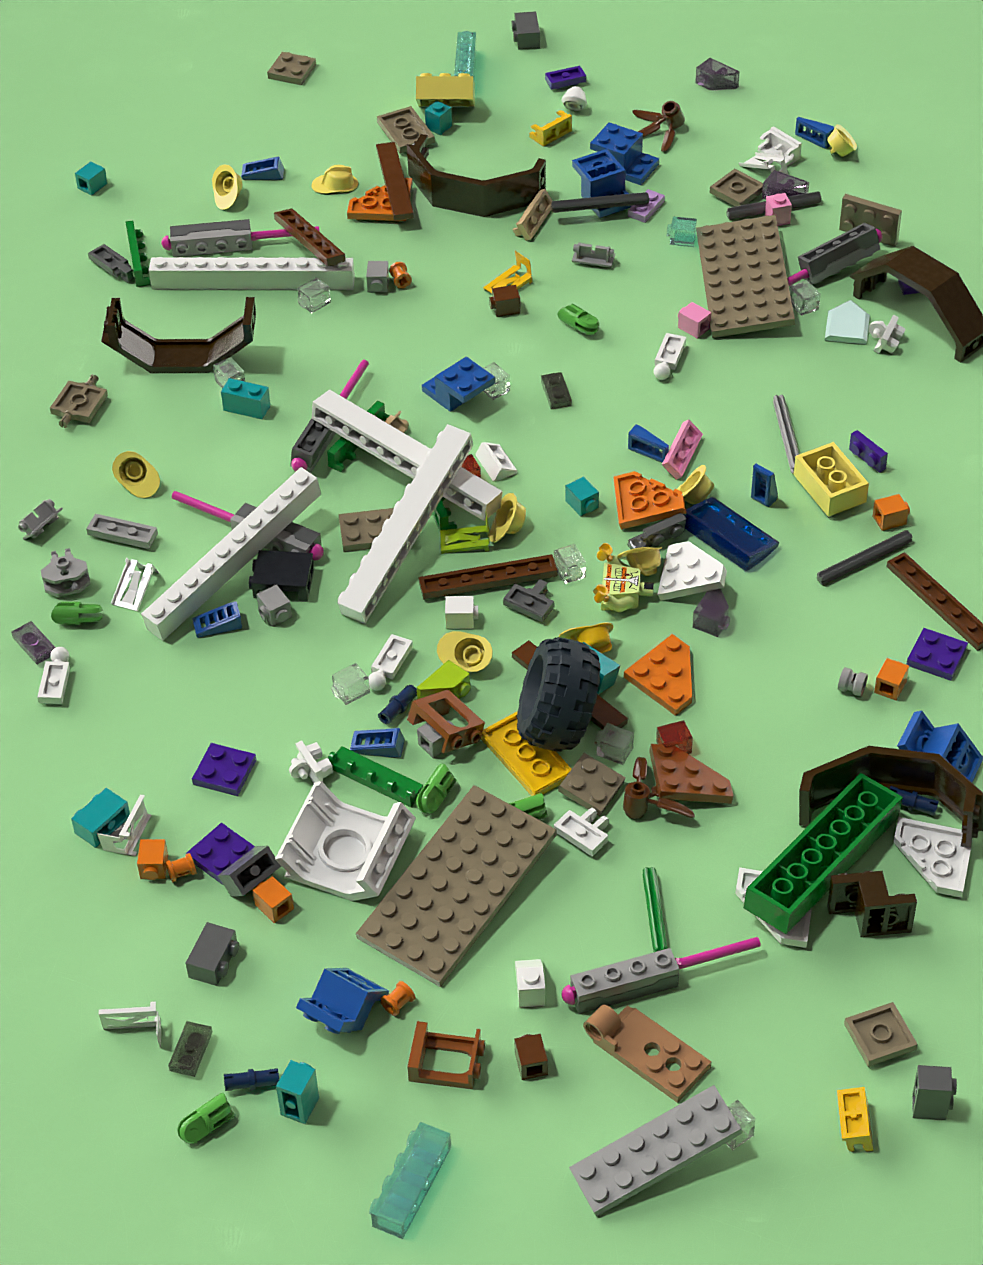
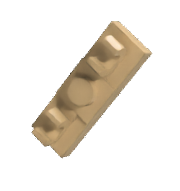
(534, 215)

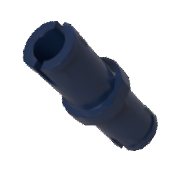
(397, 704)
(916, 802)
(251, 1079)

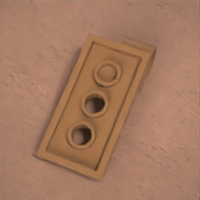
(631, 1034)

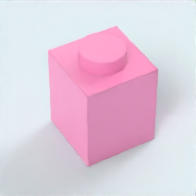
(779, 206)
(694, 320)

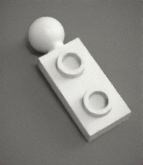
(668, 355)
(389, 661)
(54, 677)

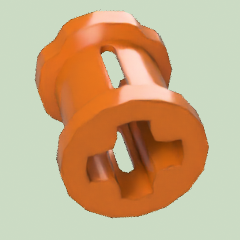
(398, 274)
(180, 867)
(397, 998)

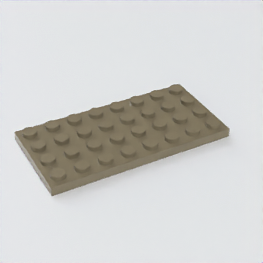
(744, 276)
(456, 885)

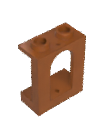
(434, 707)
(468, 1045)

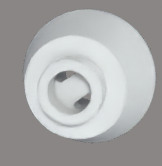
(574, 99)

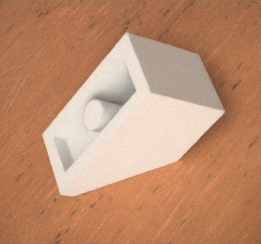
(530, 983)

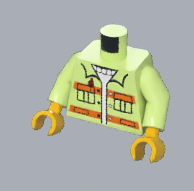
(620, 583)

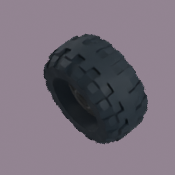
(558, 694)

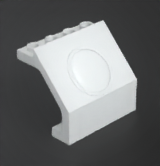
(343, 845)

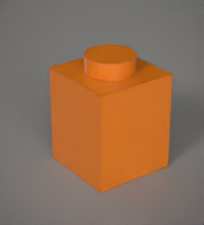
(891, 512)
(891, 679)
(152, 859)
(273, 899)

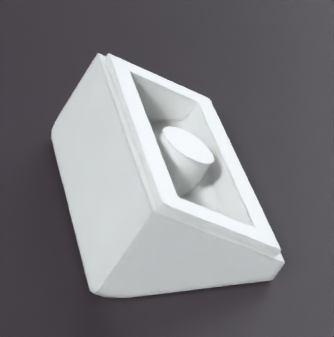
(495, 461)

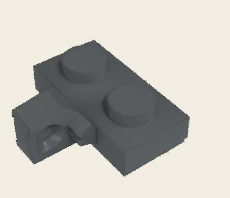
(530, 601)

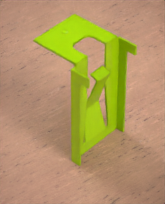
(472, 543)

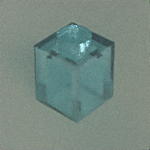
(682, 231)

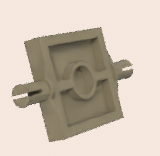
(79, 401)

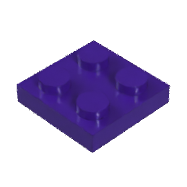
(937, 654)
(224, 769)
(219, 850)

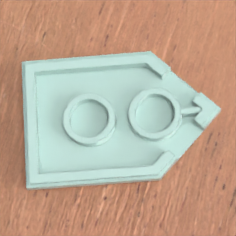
(847, 324)

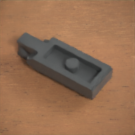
(111, 262)
(659, 532)

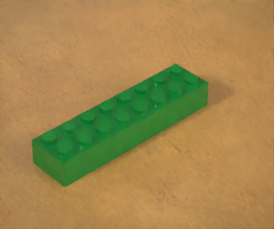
(823, 849)

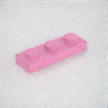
(682, 449)

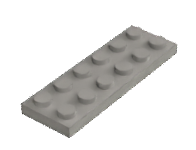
(655, 1150)

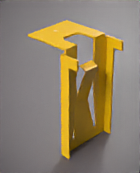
(501, 280)

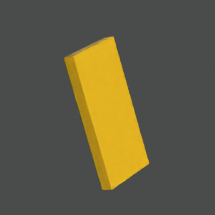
(532, 766)

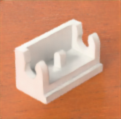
(780, 141)

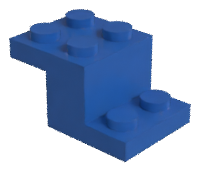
(627, 149)
(601, 177)
(458, 384)
(947, 741)
(341, 1000)

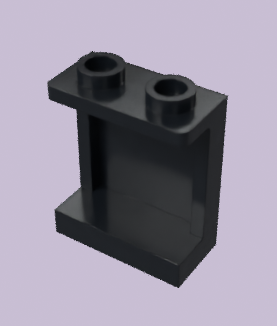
(285, 569)

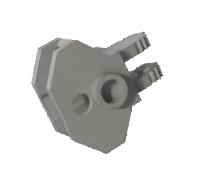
(65, 573)

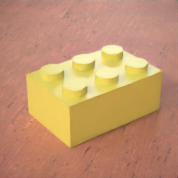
(447, 89)
(831, 479)

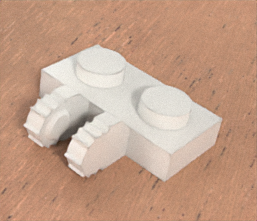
(581, 832)

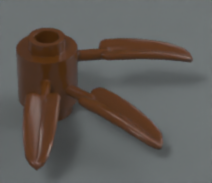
(670, 114)
(638, 794)

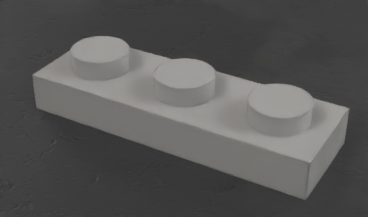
(122, 531)

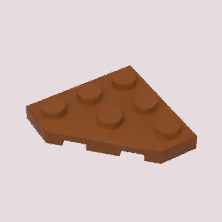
(686, 778)

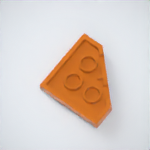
(374, 204)
(645, 500)
(665, 674)

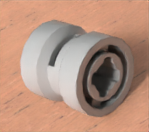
(852, 681)

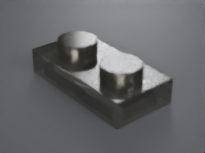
(556, 390)
(190, 1048)

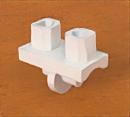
(888, 334)
(306, 765)

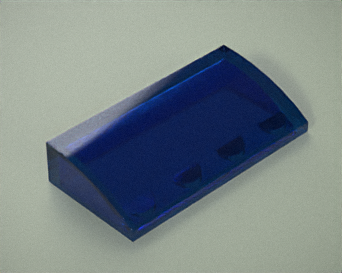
(729, 533)

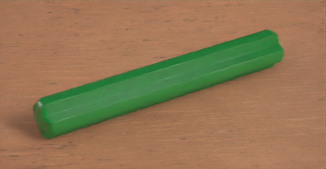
(654, 909)

